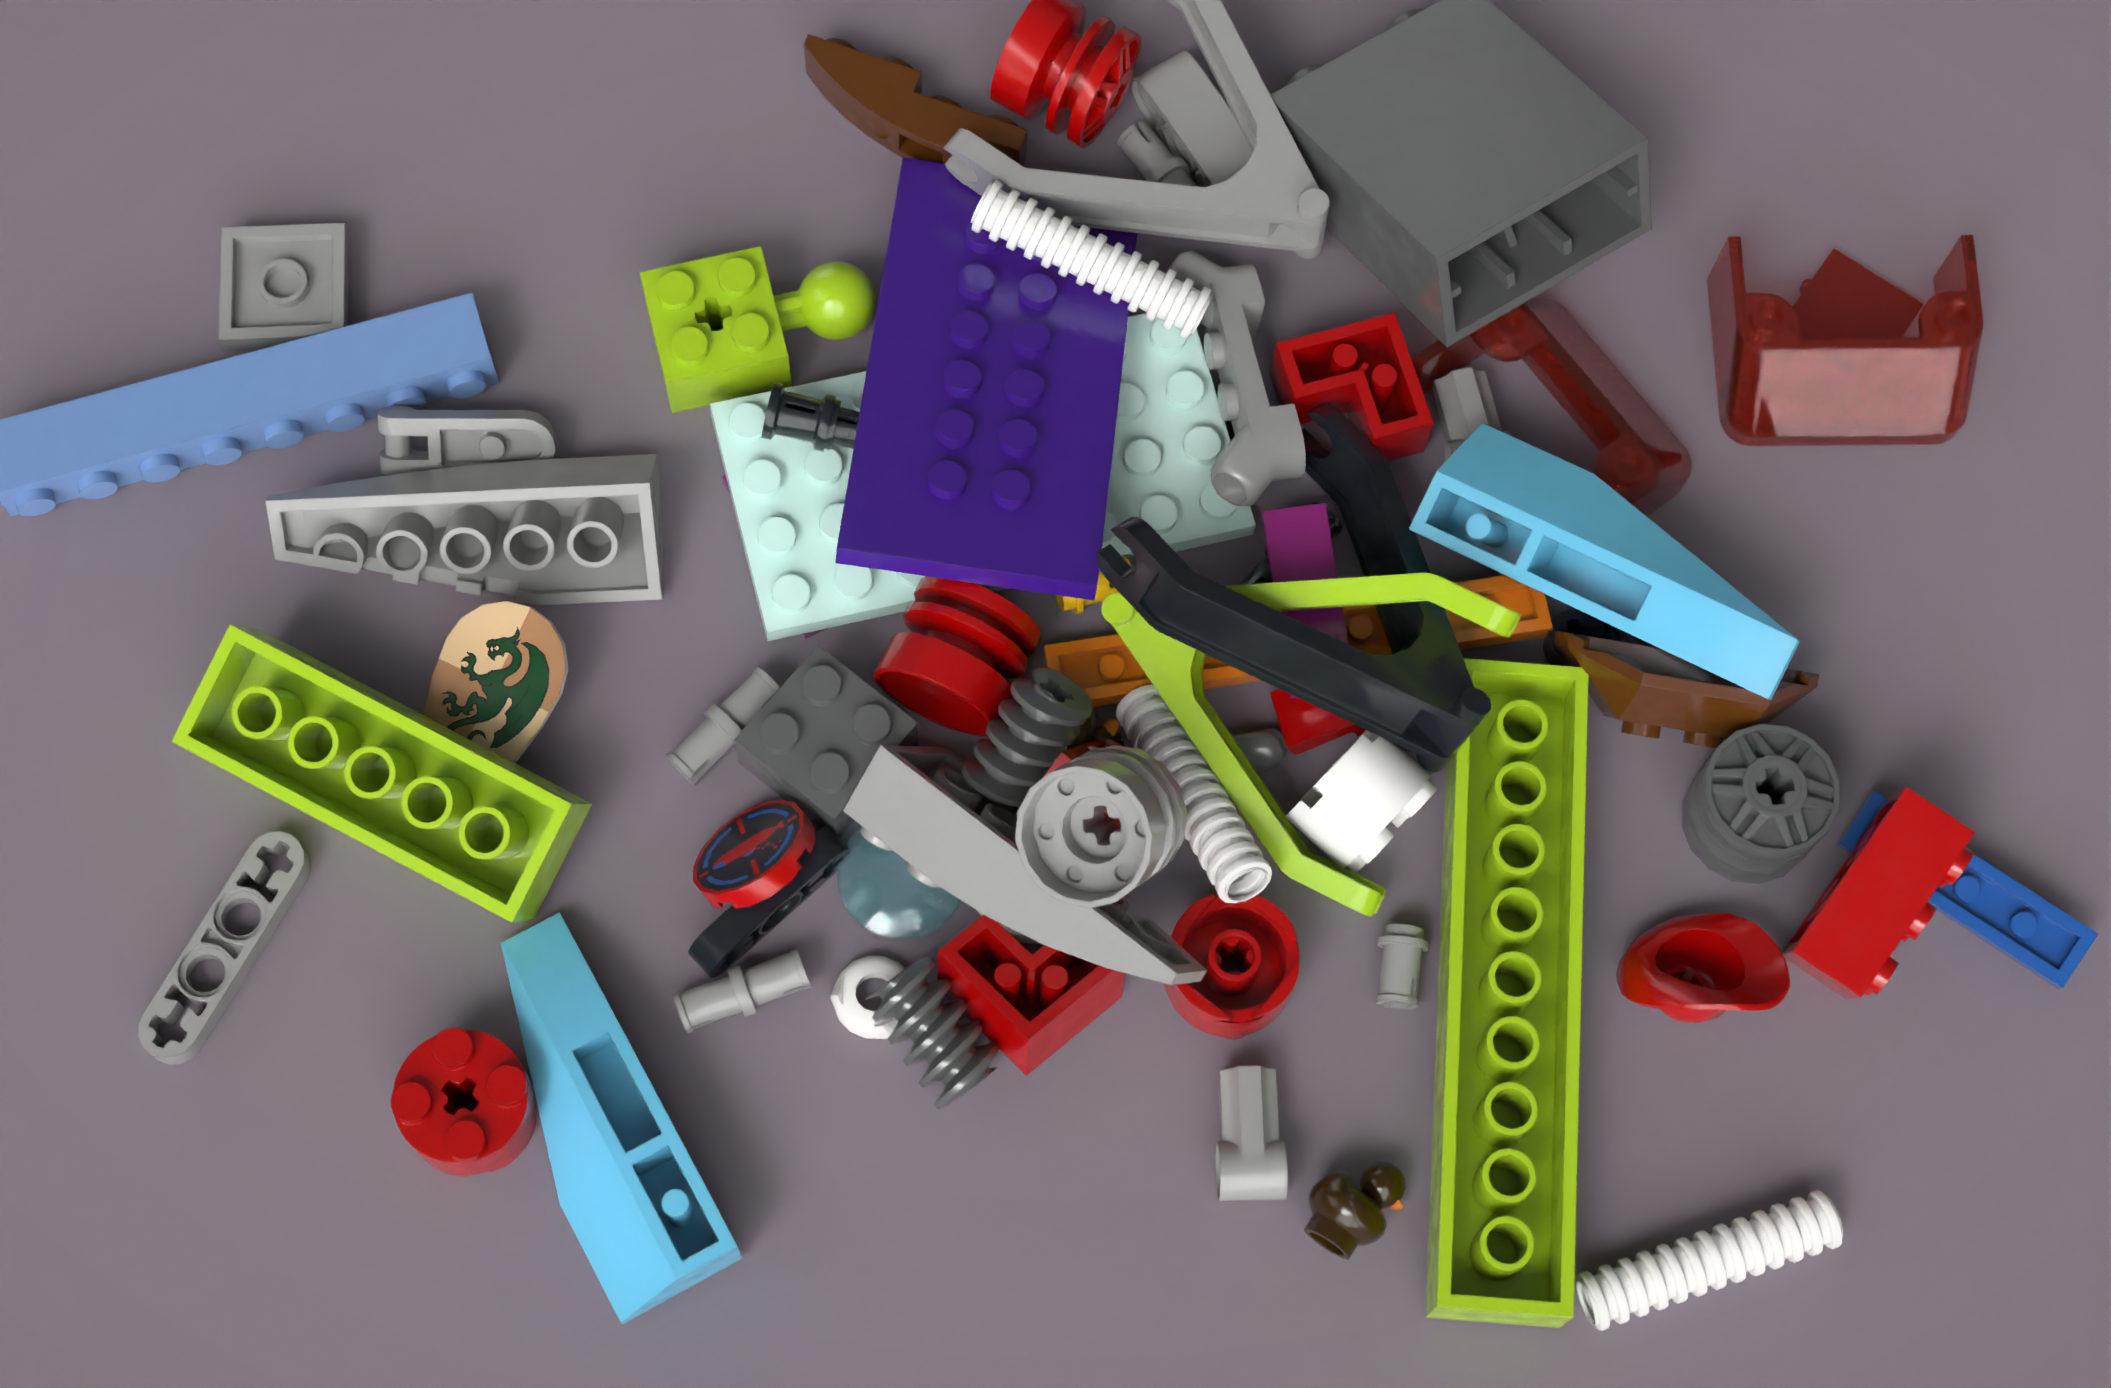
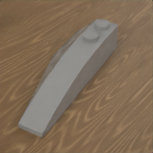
(502, 528)
(966, 844)

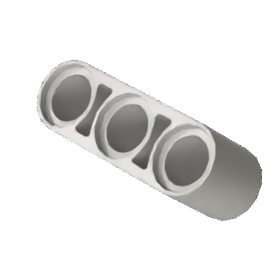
(1191, 119)

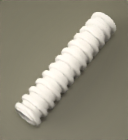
(1090, 259)
(1212, 823)
(1709, 1259)

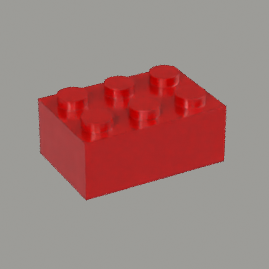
(1880, 895)

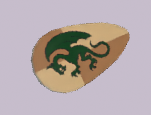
(499, 677)

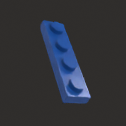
(2000, 911)

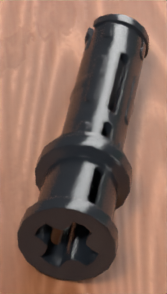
(809, 419)

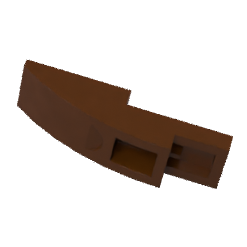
(888, 104)

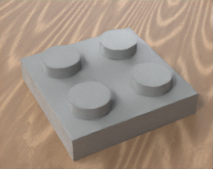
(282, 283)

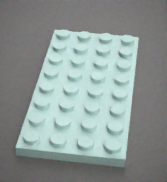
(795, 496)

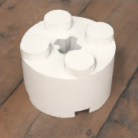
(1359, 798)

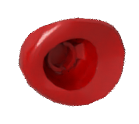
(1704, 967)

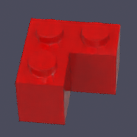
(1362, 373)
(1024, 999)

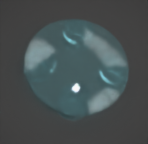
(887, 897)

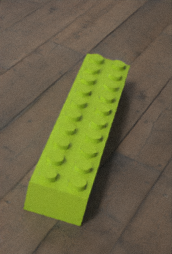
(1510, 1004)

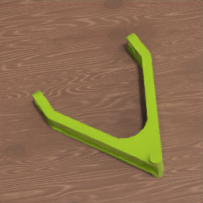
(1178, 678)

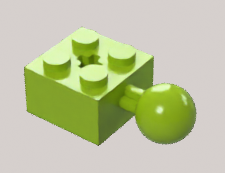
(737, 296)

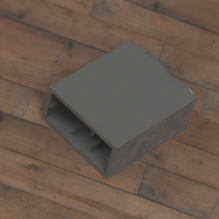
(1466, 163)

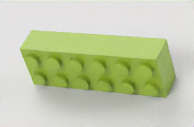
(382, 773)

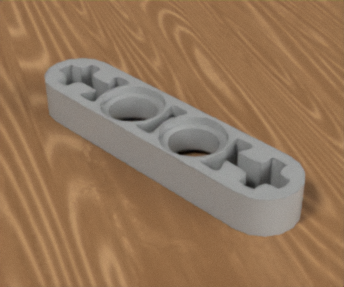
(215, 942)

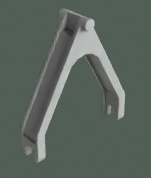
(1262, 205)

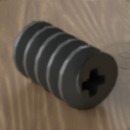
(1028, 736)
(934, 1031)

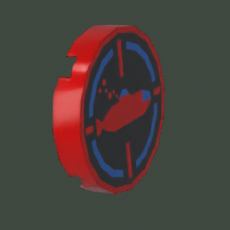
(753, 854)

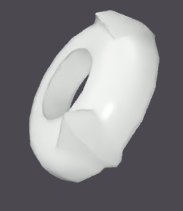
(843, 997)

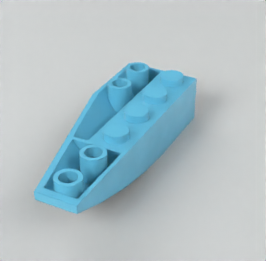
(1598, 554)
(607, 1133)

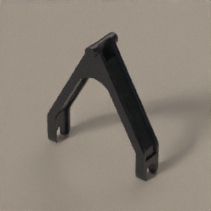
(1410, 697)

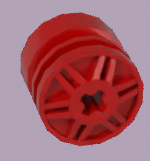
(1075, 72)
(957, 654)

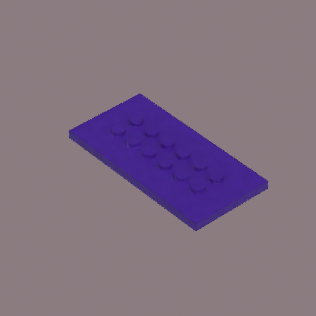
(982, 405)

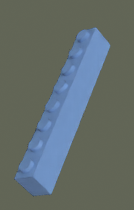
(242, 405)

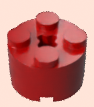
(1247, 998)
(464, 1065)

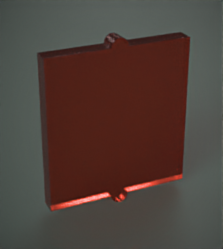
(1852, 303)

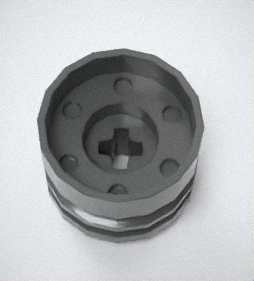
(1742, 830)

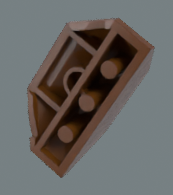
(1662, 690)

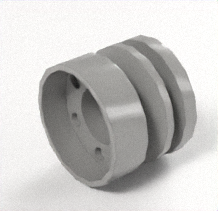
(1078, 852)

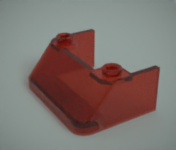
(1843, 389)
(1636, 447)

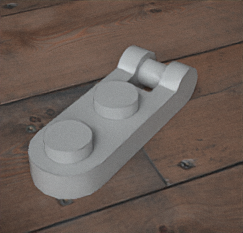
(461, 438)

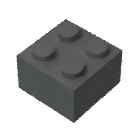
(821, 737)

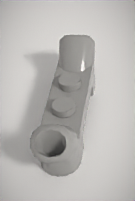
(1266, 438)

